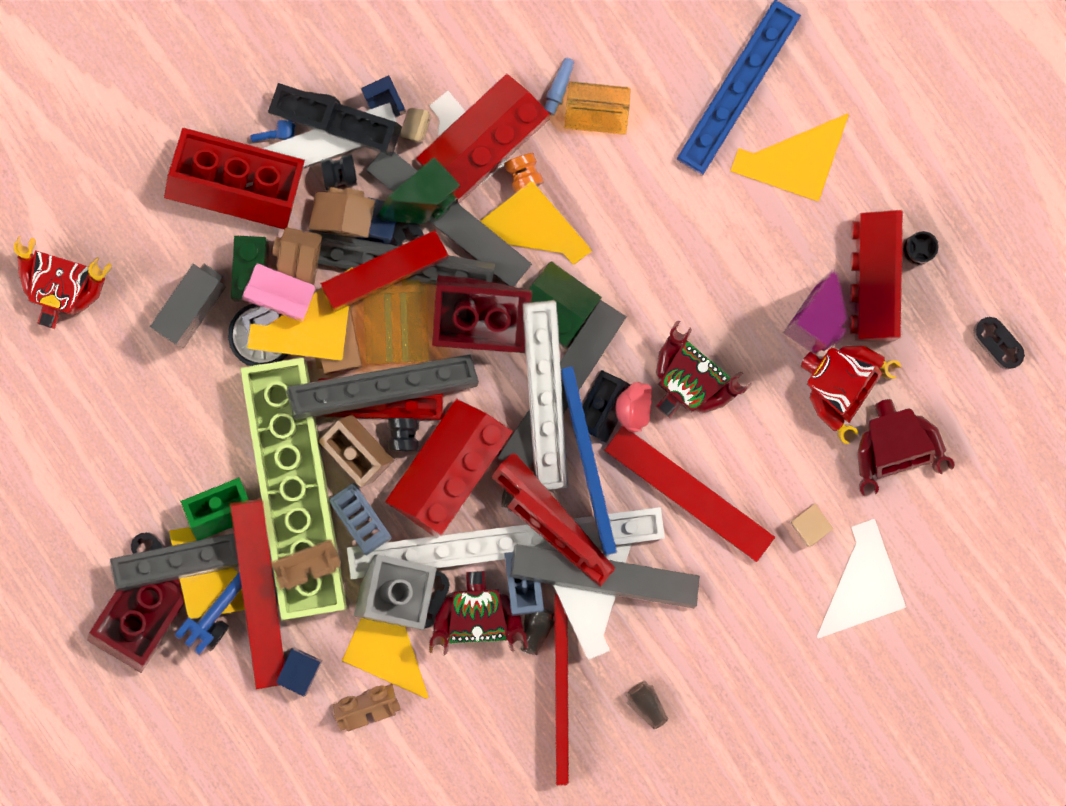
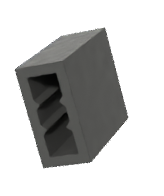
(189, 304)

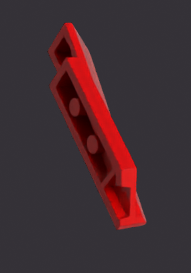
(549, 519)

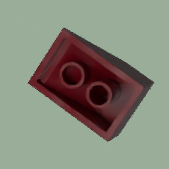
(479, 315)
(137, 622)

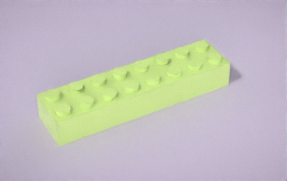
(291, 483)

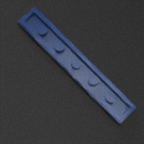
(738, 87)
(588, 461)

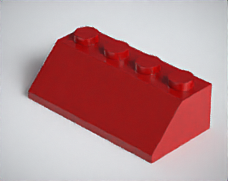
(487, 134)
(215, 172)
(877, 276)
(448, 467)

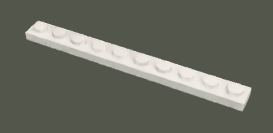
(493, 543)

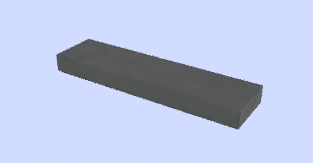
(174, 562)

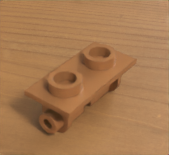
(314, 560)
(352, 710)

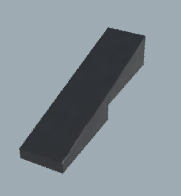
(335, 119)

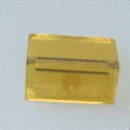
(597, 108)

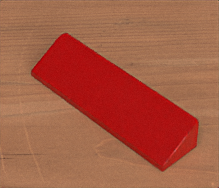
(384, 271)
(421, 408)

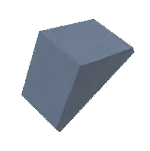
(524, 594)

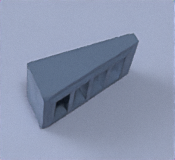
(350, 501)

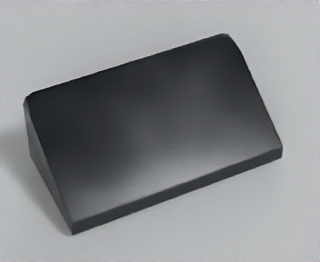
(600, 405)

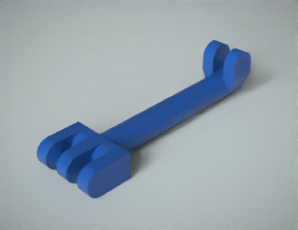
(199, 629)

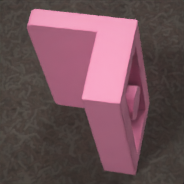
(279, 292)

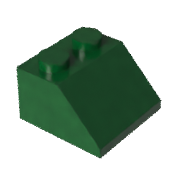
(421, 196)
(572, 300)

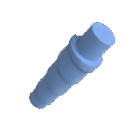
(558, 88)

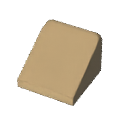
(415, 125)
(811, 525)

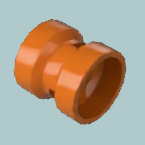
(521, 164)

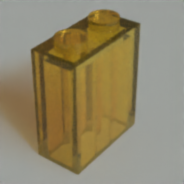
(397, 325)

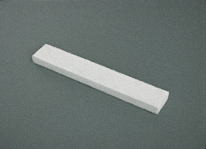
(316, 145)
(545, 393)

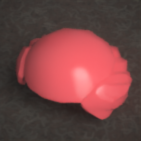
(634, 406)

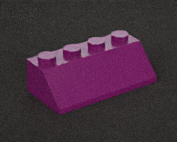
(820, 317)

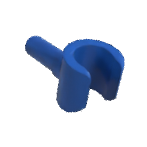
(284, 131)

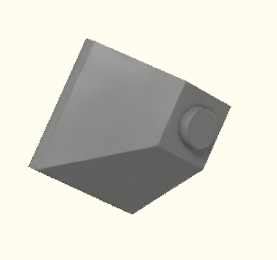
(396, 592)

